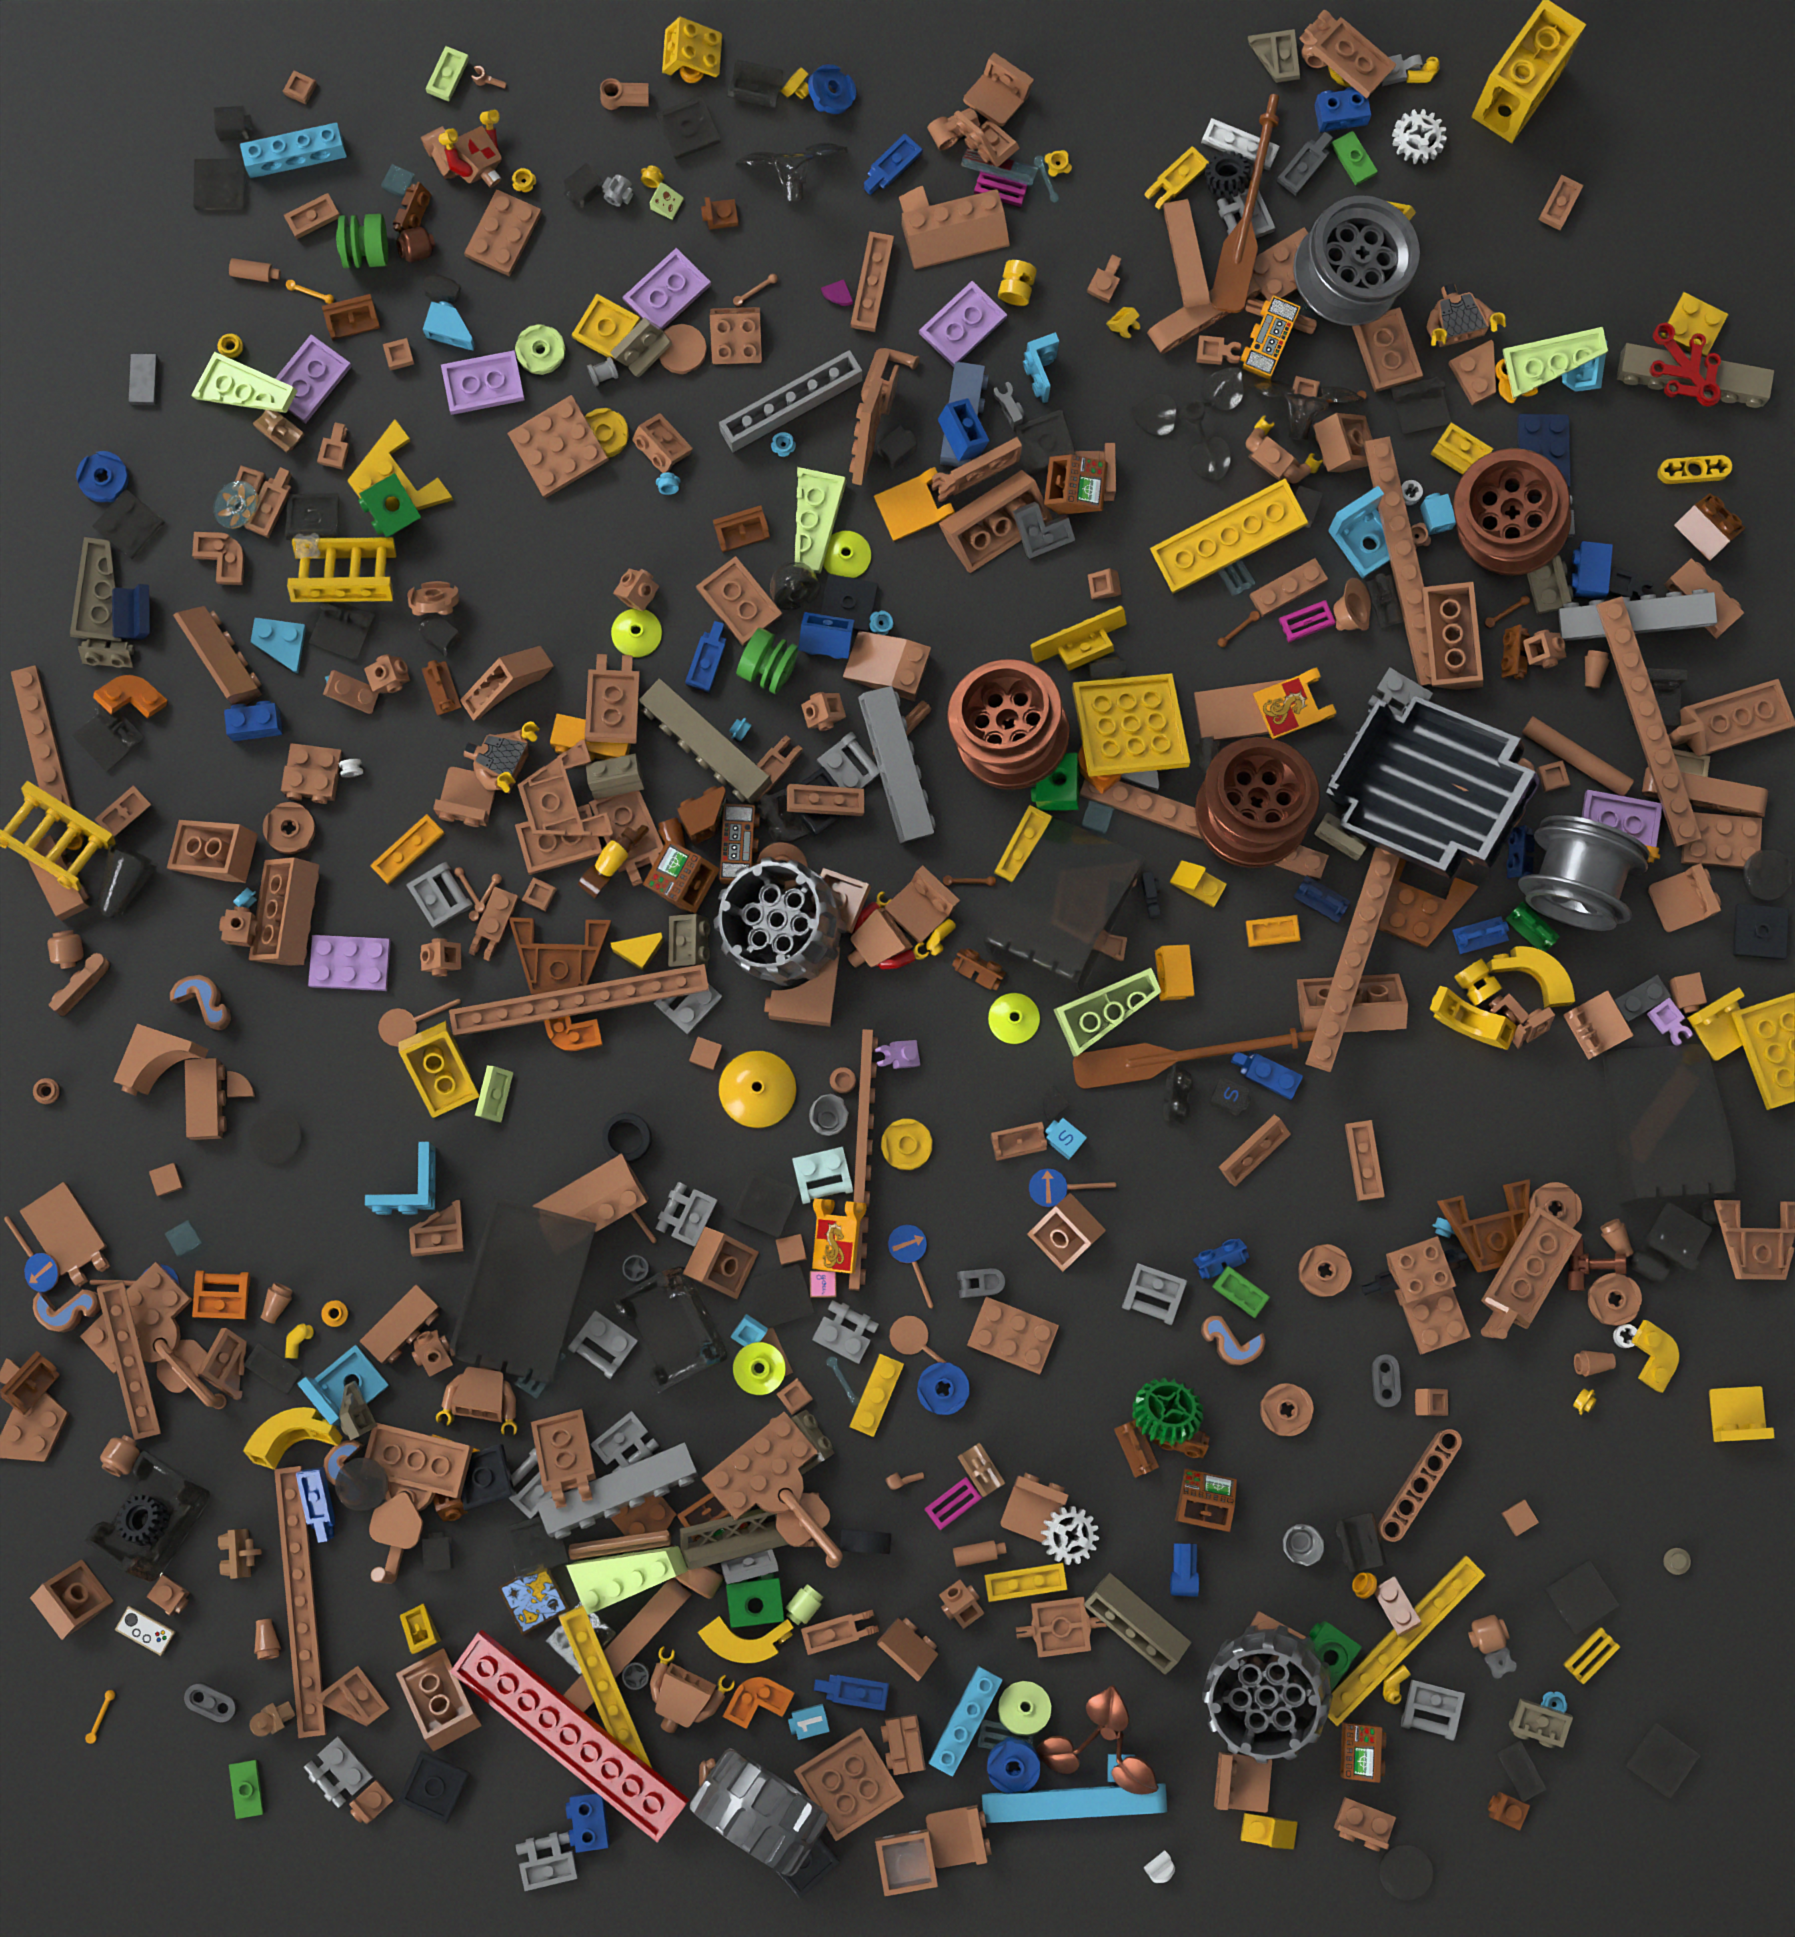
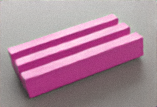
(1001, 187)
(1288, 628)
(971, 1489)

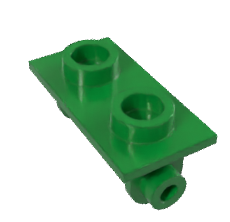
(1532, 927)

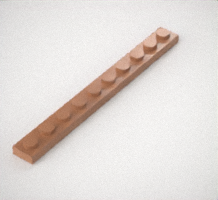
(1401, 551)
(1648, 721)
(1183, 819)
(1352, 960)
(578, 1000)
(864, 1148)
(300, 1604)

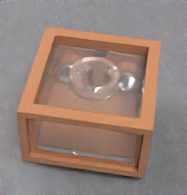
(906, 1862)

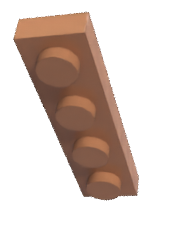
(872, 281)

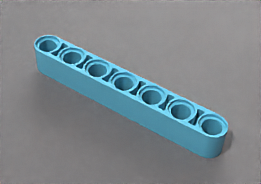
(1070, 1803)

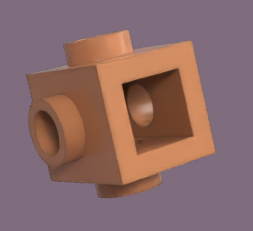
(636, 589)
(1545, 648)
(387, 674)
(818, 709)
(238, 935)
(440, 957)
(432, 1352)
(957, 1600)

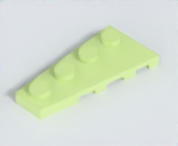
(1547, 359)
(240, 385)
(817, 509)

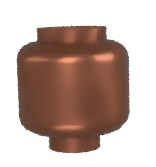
(415, 244)

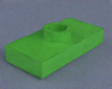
(1354, 158)
(1241, 1291)
(246, 1789)

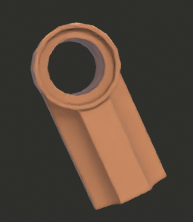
(627, 94)
(945, 130)
(435, 149)

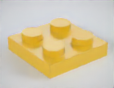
(1695, 317)
(604, 326)

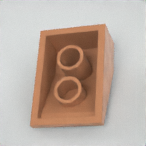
(886, 662)
(213, 850)
(908, 1648)
(438, 1700)

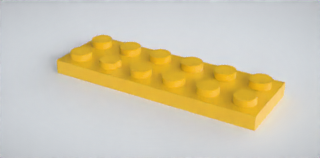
(1229, 536)

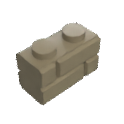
(615, 776)

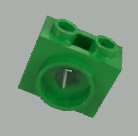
(374, 500)
(1059, 797)
(765, 1588)
(1329, 1638)

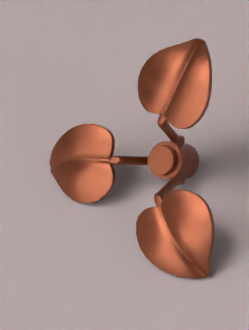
(1112, 1717)

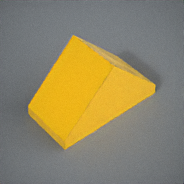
(639, 950)
(419, 1629)

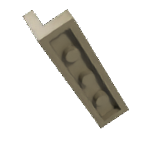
(732, 1542)

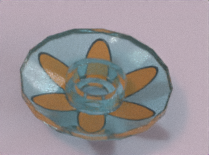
(228, 501)

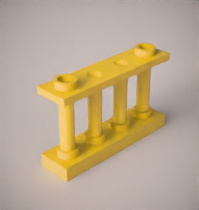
(345, 588)
(76, 825)

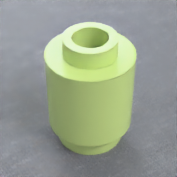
(804, 1605)

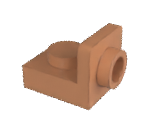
(1511, 1009)
(169, 1595)
(370, 1802)

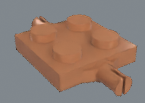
(1060, 1627)

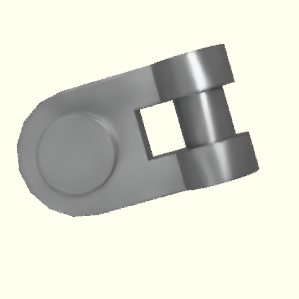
(990, 1282)

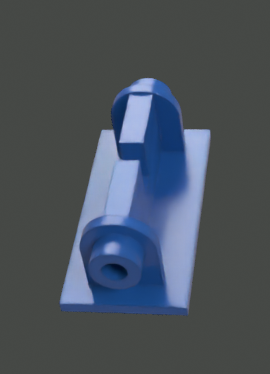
(1481, 935)
(1231, 1252)

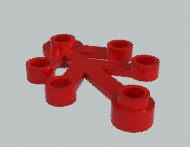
(1688, 368)

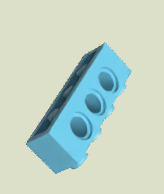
(293, 150)
(965, 1721)

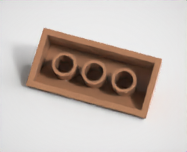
(955, 229)
(988, 523)
(1453, 636)
(218, 655)
(284, 911)
(1376, 1006)
(599, 1195)

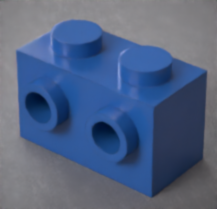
(1341, 110)
(963, 430)
(1591, 570)
(826, 635)
(253, 721)
(588, 1821)

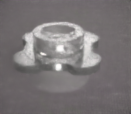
(302, 551)
(1493, 1659)

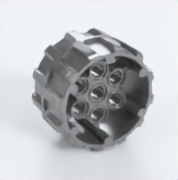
(739, 908)
(1251, 1736)
(759, 1812)

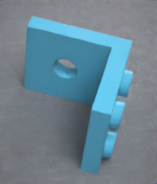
(1359, 522)
(411, 1202)
(328, 1387)

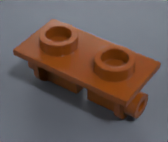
(416, 201)
(1512, 661)
(441, 687)
(987, 971)
(1136, 1448)
(1192, 1448)

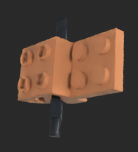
(1426, 1292)

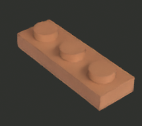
(1288, 587)
(825, 800)
(1254, 1150)
(1364, 1160)

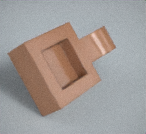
(1105, 282)
(334, 450)

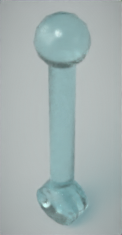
(1039, 161)
(832, 1362)

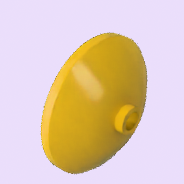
(761, 1107)

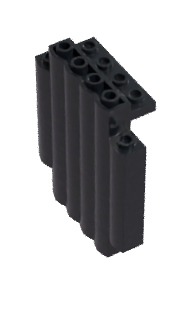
(1403, 790)

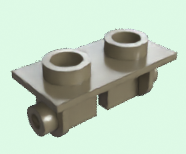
(95, 653)

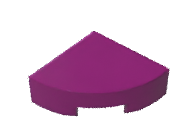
(837, 293)

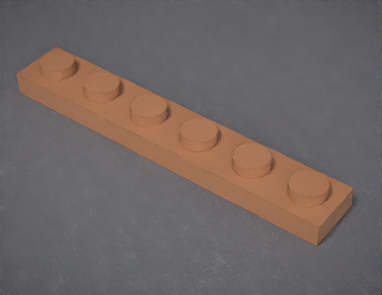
(40, 733)
(128, 1360)

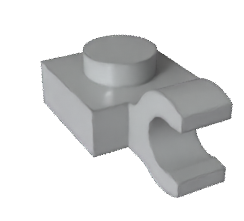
(1399, 72)
(1012, 410)

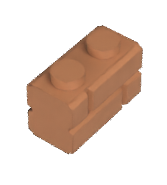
(904, 1744)

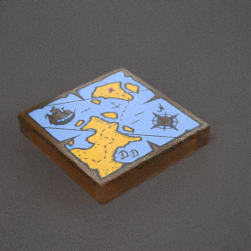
(533, 1600)

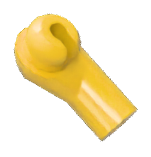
(1426, 73)
(933, 943)
(295, 1337)
(1392, 1682)

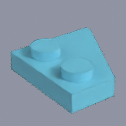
(280, 641)

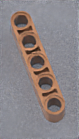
(1186, 253)
(1189, 322)
(1717, 794)
(1430, 1478)

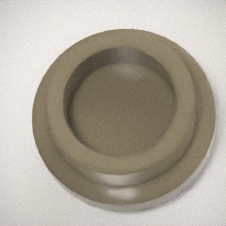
(1677, 1561)

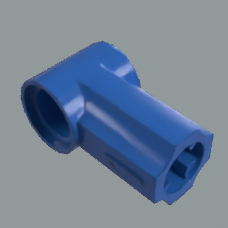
(1184, 1578)

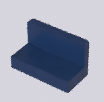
(131, 612)

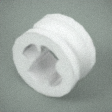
(1415, 486)
(350, 768)
(1619, 1340)

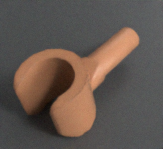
(484, 78)
(895, 1481)

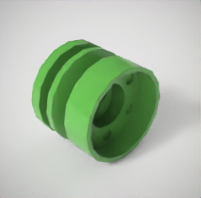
(362, 240)
(764, 659)

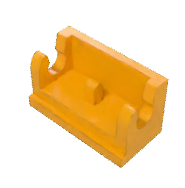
(1174, 972)

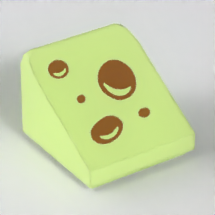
(666, 201)

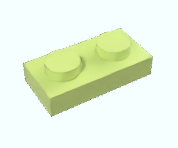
(447, 73)
(494, 1093)

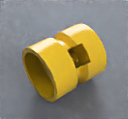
(1017, 282)
(1472, 975)

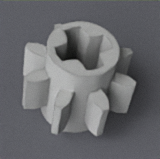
(617, 190)

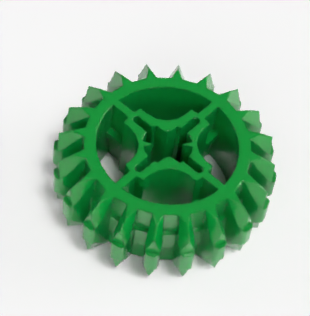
(1156, 1400)

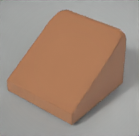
(914, 199)
(1104, 584)
(791, 1249)
(1431, 1402)

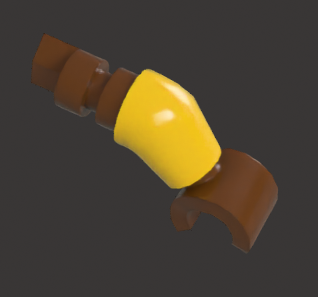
(610, 860)

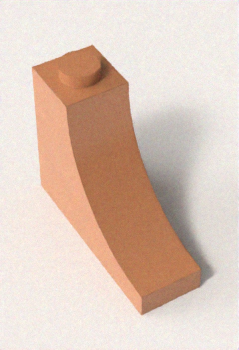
(505, 678)
(808, 1002)
(150, 1055)

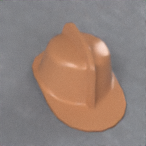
(1354, 607)

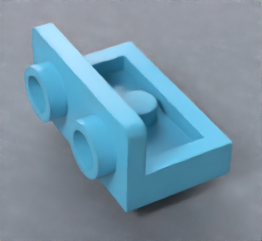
(1586, 376)

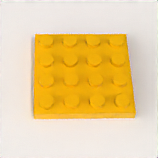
(1130, 725)
(1769, 1043)

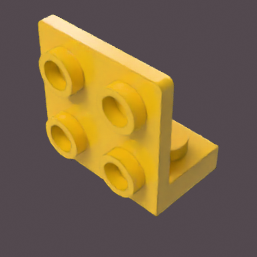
(691, 46)
(1716, 1025)
(1738, 1414)

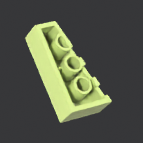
(1097, 1013)
(615, 1578)

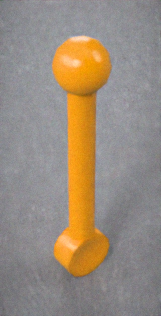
(291, 285)
(92, 1737)

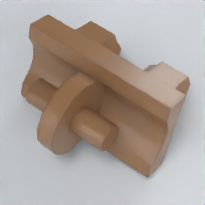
(279, 430)
(981, 1470)
(240, 1553)
(271, 1719)

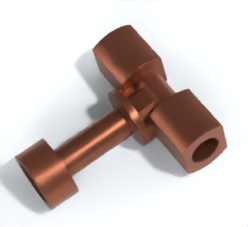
(1581, 1266)

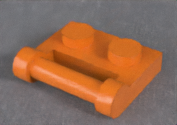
(220, 1304)

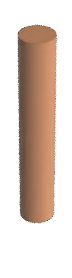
(1577, 756)

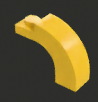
(1547, 971)
(1472, 1021)
(284, 1430)
(741, 1650)

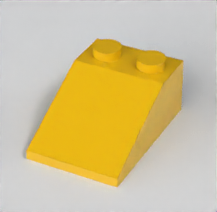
(438, 1069)

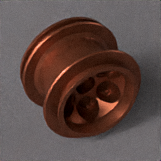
(1489, 479)
(1025, 751)
(1241, 831)

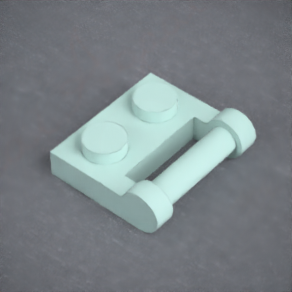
(822, 1166)

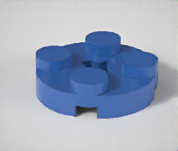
(821, 95)
(97, 464)
(947, 1373)
(1010, 1751)

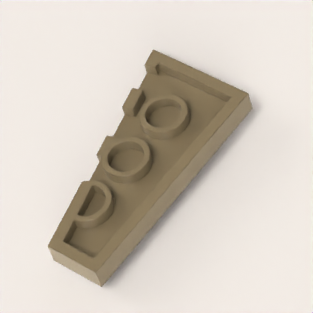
(94, 593)

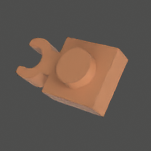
(1212, 350)

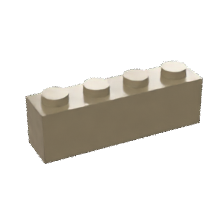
(1137, 1623)

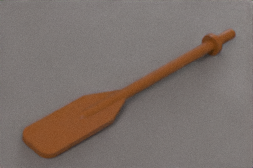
(1240, 246)
(1147, 1060)

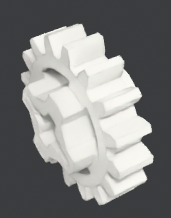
(1421, 133)
(1065, 1544)

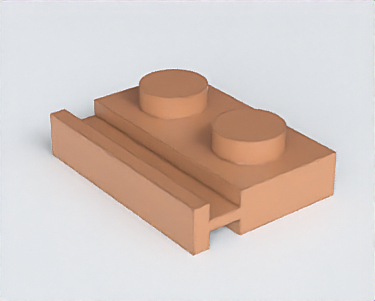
(1536, 1025)

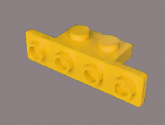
(1082, 641)

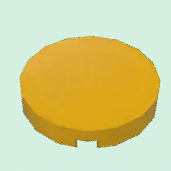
(609, 429)
(906, 1144)

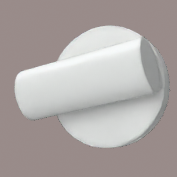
(1160, 1868)

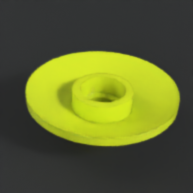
(847, 566)
(636, 644)
(1004, 1027)
(755, 1382)

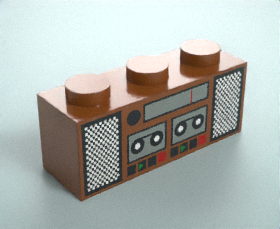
(738, 840)

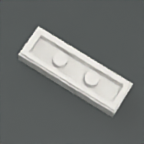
(1232, 139)

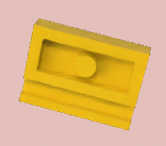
(1459, 449)

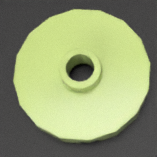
(540, 337)
(1023, 1722)

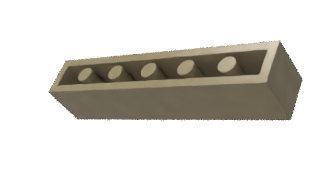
(1735, 380)
(705, 741)

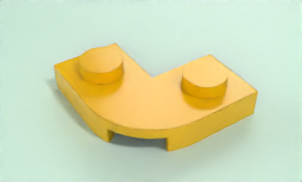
(1662, 1352)

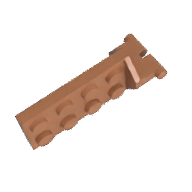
(1734, 719)
(1528, 1273)

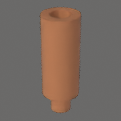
(253, 270)
(978, 1553)

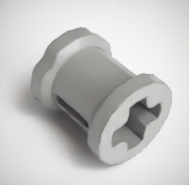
(602, 371)

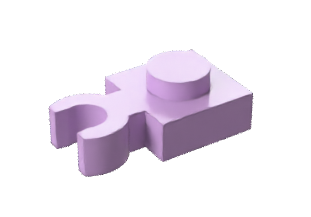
(1667, 1018)
(902, 1054)

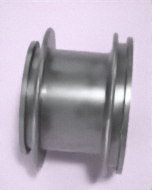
(1369, 243)
(1584, 872)

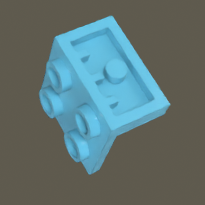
(1039, 354)

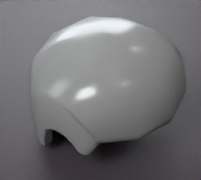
(828, 1114)
(1303, 1544)

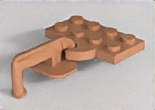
(870, 412)
(154, 1304)
(416, 1466)
(765, 1468)

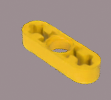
(1676, 464)

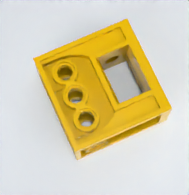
(1528, 69)

